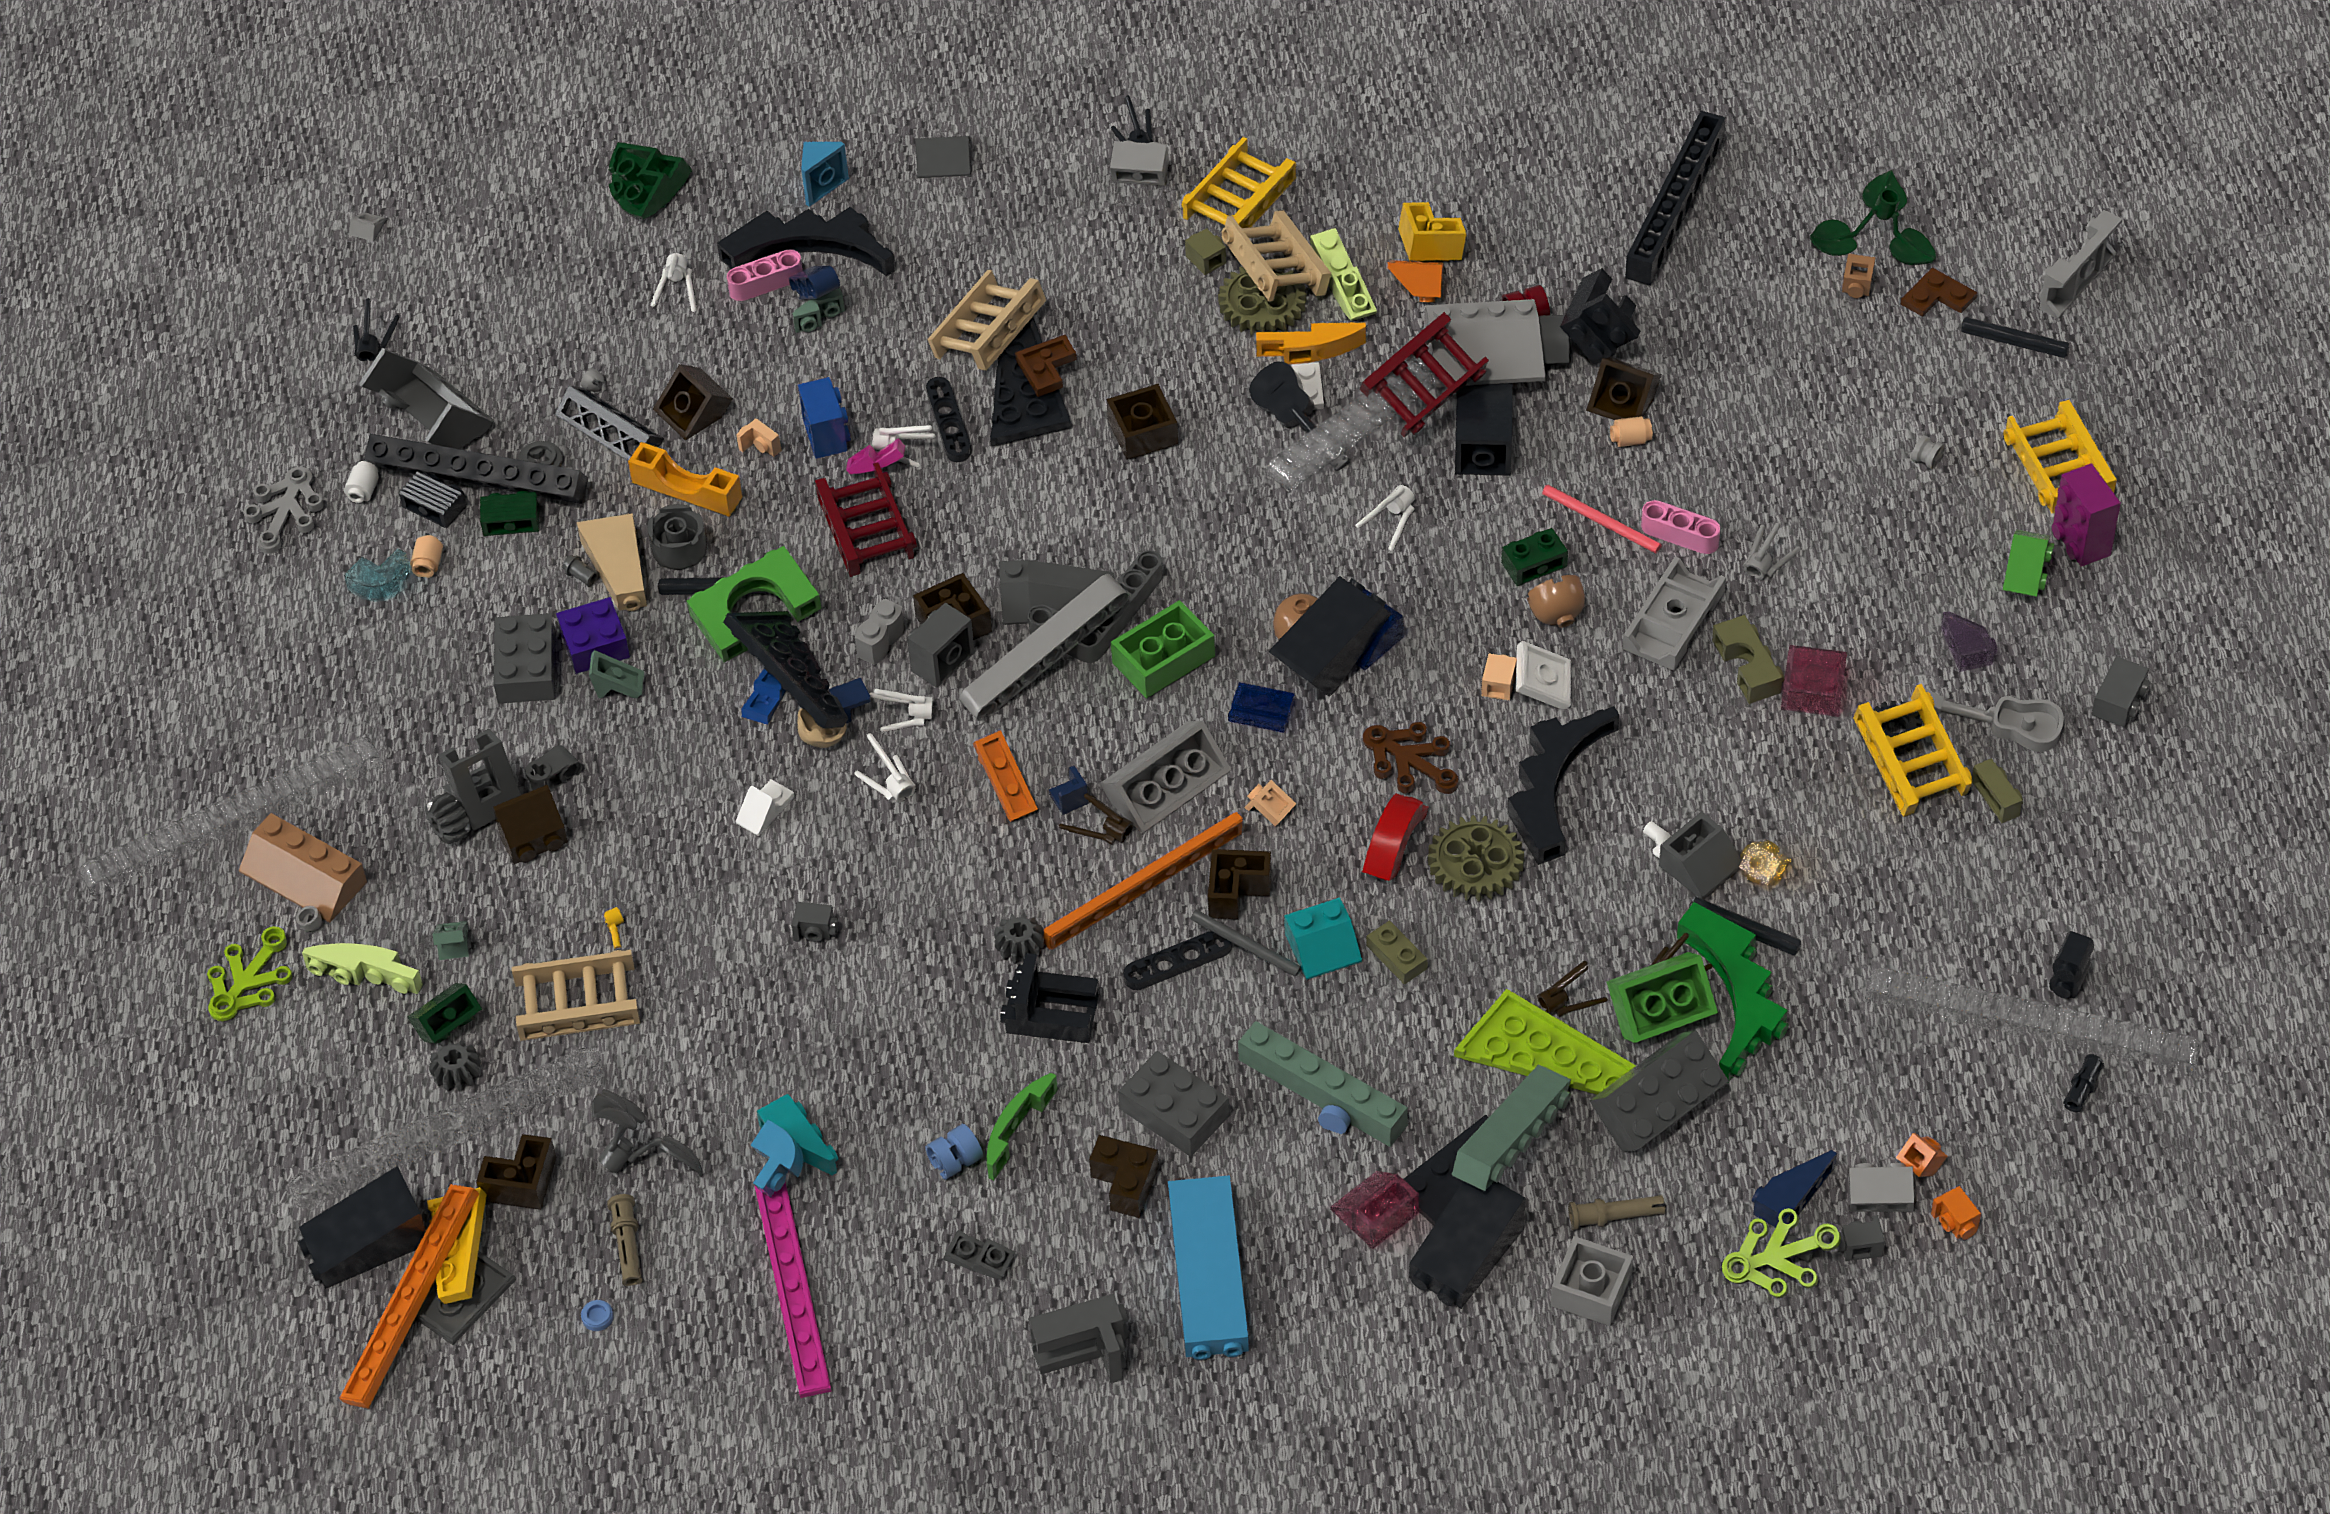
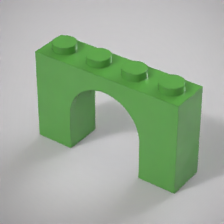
(774, 574)

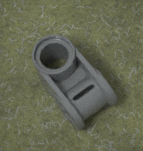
(553, 768)

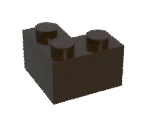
(960, 595)
(1234, 875)
(1128, 1168)
(521, 1180)

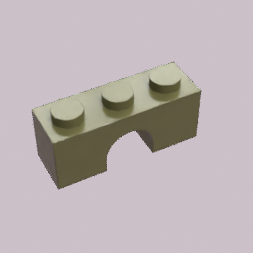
(1741, 640)

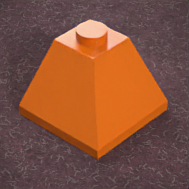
(1419, 278)

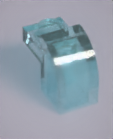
(378, 582)

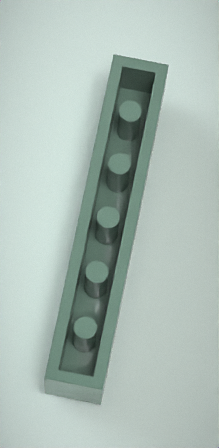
(1322, 1083)
(1512, 1128)

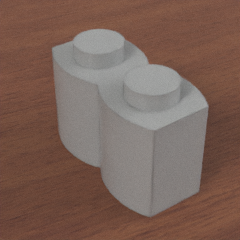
(879, 631)

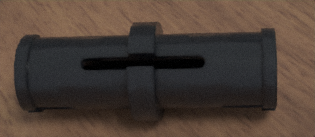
(2083, 1083)

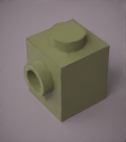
(1205, 251)

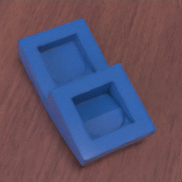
(764, 699)

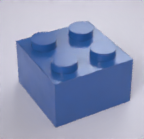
(824, 417)

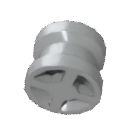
(1928, 451)

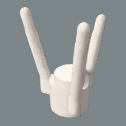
(676, 270)
(885, 436)
(1397, 502)
(919, 707)
(898, 783)

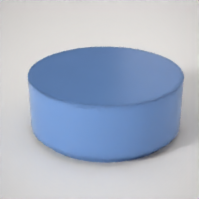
(1334, 1119)
(597, 1315)

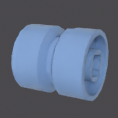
(962, 1145)

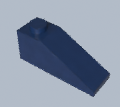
(1792, 1189)

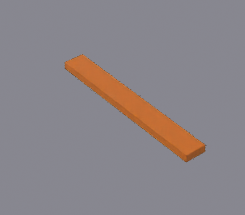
(1142, 881)
(409, 1296)

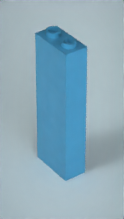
(1208, 1267)

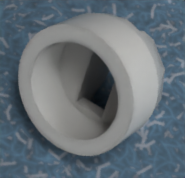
(589, 377)
(304, 918)

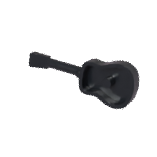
(1281, 393)

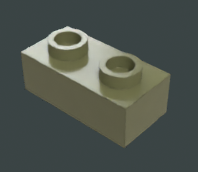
(1996, 790)
(1396, 952)

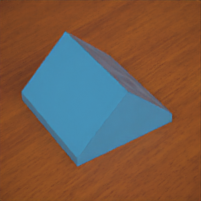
(823, 169)

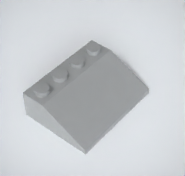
(1497, 329)

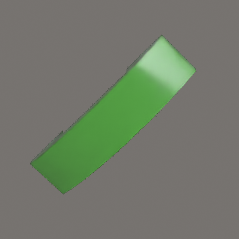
(1034, 1096)

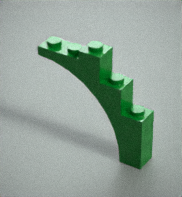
(1748, 984)

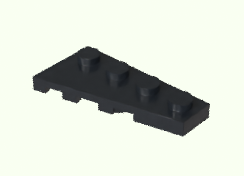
(1434, 1177)

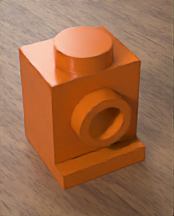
(1922, 1154)
(1956, 1213)

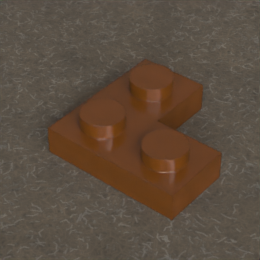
(1937, 287)
(1040, 363)

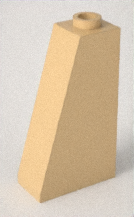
(615, 555)

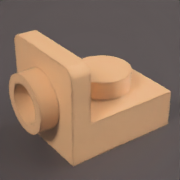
(761, 436)
(1270, 802)

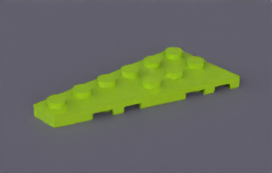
(1521, 1036)

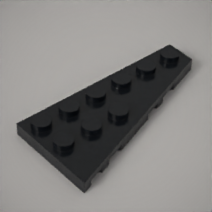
(1017, 408)
(789, 660)

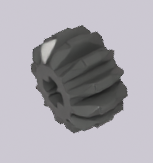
(447, 818)
(1018, 937)
(454, 1065)

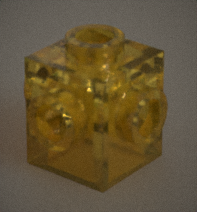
(1763, 862)

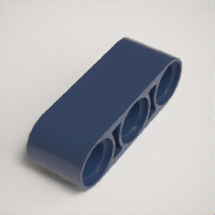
(815, 282)

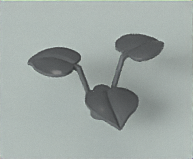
(627, 1114)

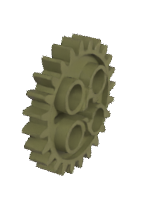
(1250, 309)
(1455, 869)

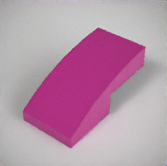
(864, 459)

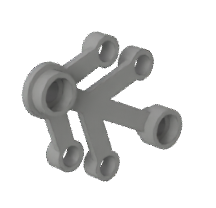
(283, 506)

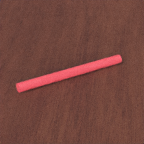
(1601, 518)

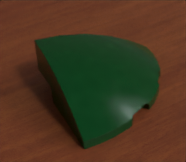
(645, 178)

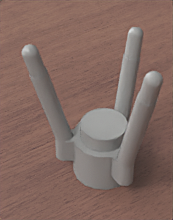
(1759, 563)

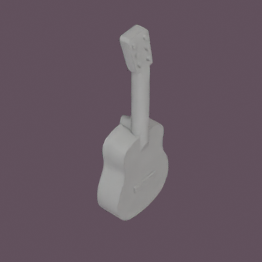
(2028, 722)

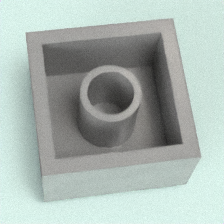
(1591, 1281)

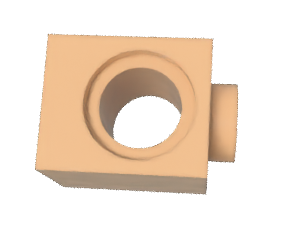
(1499, 676)

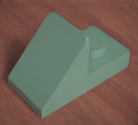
(613, 674)
(451, 940)

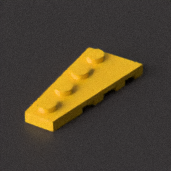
(458, 1271)

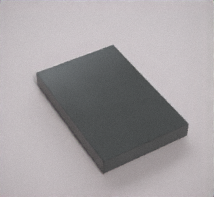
(455, 1318)

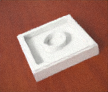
(1543, 675)

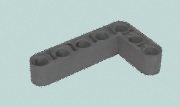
(1139, 583)

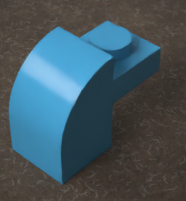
(782, 1154)

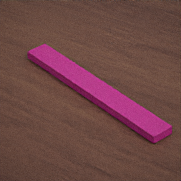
(793, 1293)

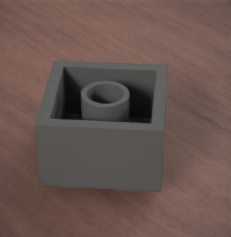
(940, 645)

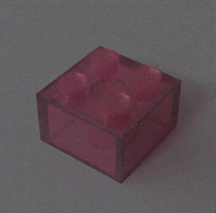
(1813, 680)

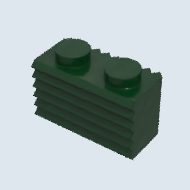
(509, 513)

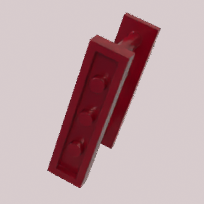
(1398, 366)
(846, 537)

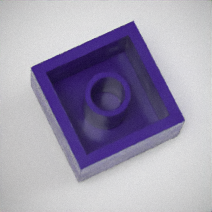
(590, 629)

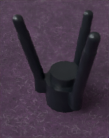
(1137, 134)
(368, 345)

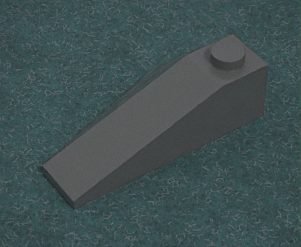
(1040, 583)

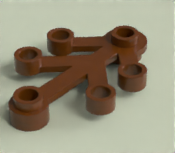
(1409, 755)

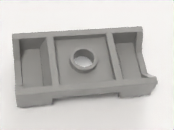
(2069, 278)
(1664, 634)

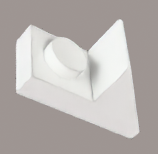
(763, 806)

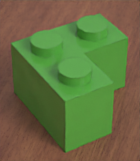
(2026, 563)

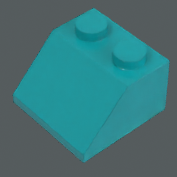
(1322, 938)

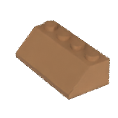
(301, 867)

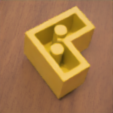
(1429, 236)

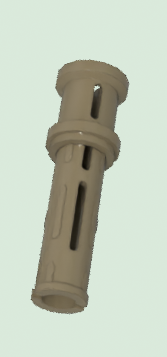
(1601, 1212)
(625, 1227)

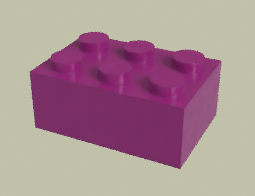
(2085, 515)

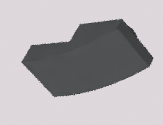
(985, 1258)

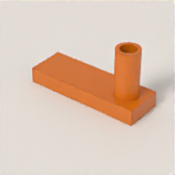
(1005, 776)

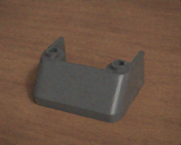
(428, 398)

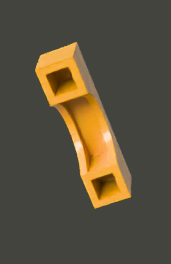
(657, 471)

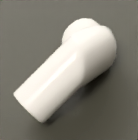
(1656, 834)

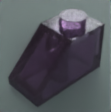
(1968, 642)

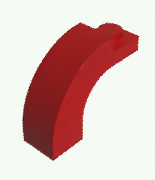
(1392, 835)

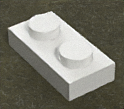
(1311, 382)

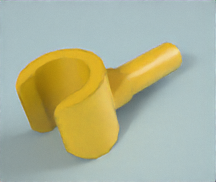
(614, 918)

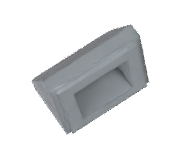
(366, 226)

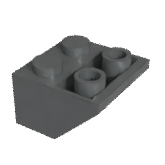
(1699, 856)

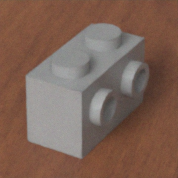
(1139, 163)
(1881, 1188)

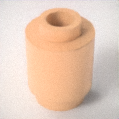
(1631, 431)
(426, 556)

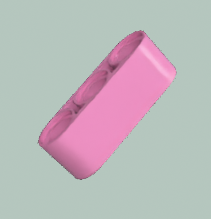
(763, 275)
(1680, 527)

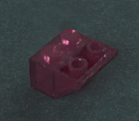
(1378, 1207)

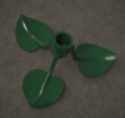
(1885, 199)

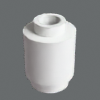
(361, 482)

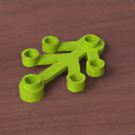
(247, 978)
(1776, 1254)

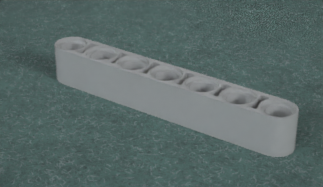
(1044, 647)

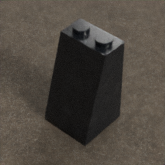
(1484, 430)
(1332, 634)
(363, 1230)
(1468, 1241)

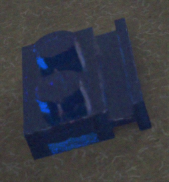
(1261, 707)

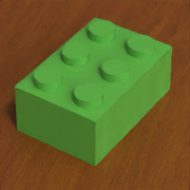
(1163, 649)
(1662, 997)

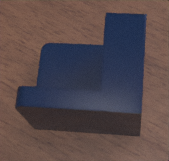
(851, 695)
(1070, 794)

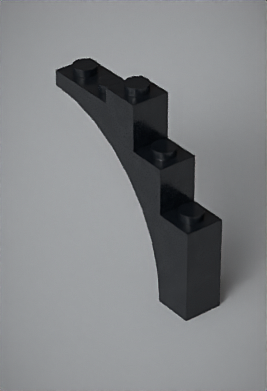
(842, 235)
(1556, 749)

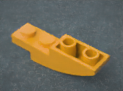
(1320, 343)

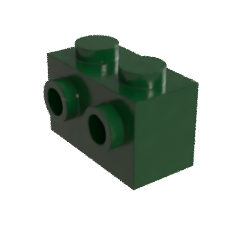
(1534, 556)
(444, 1013)

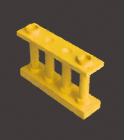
(1251, 208)
(2076, 439)
(1895, 771)

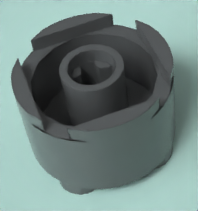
(677, 537)

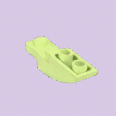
(1345, 279)
(355, 961)

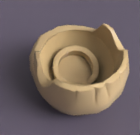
(816, 735)

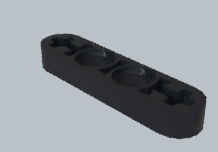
(948, 420)
(1175, 956)

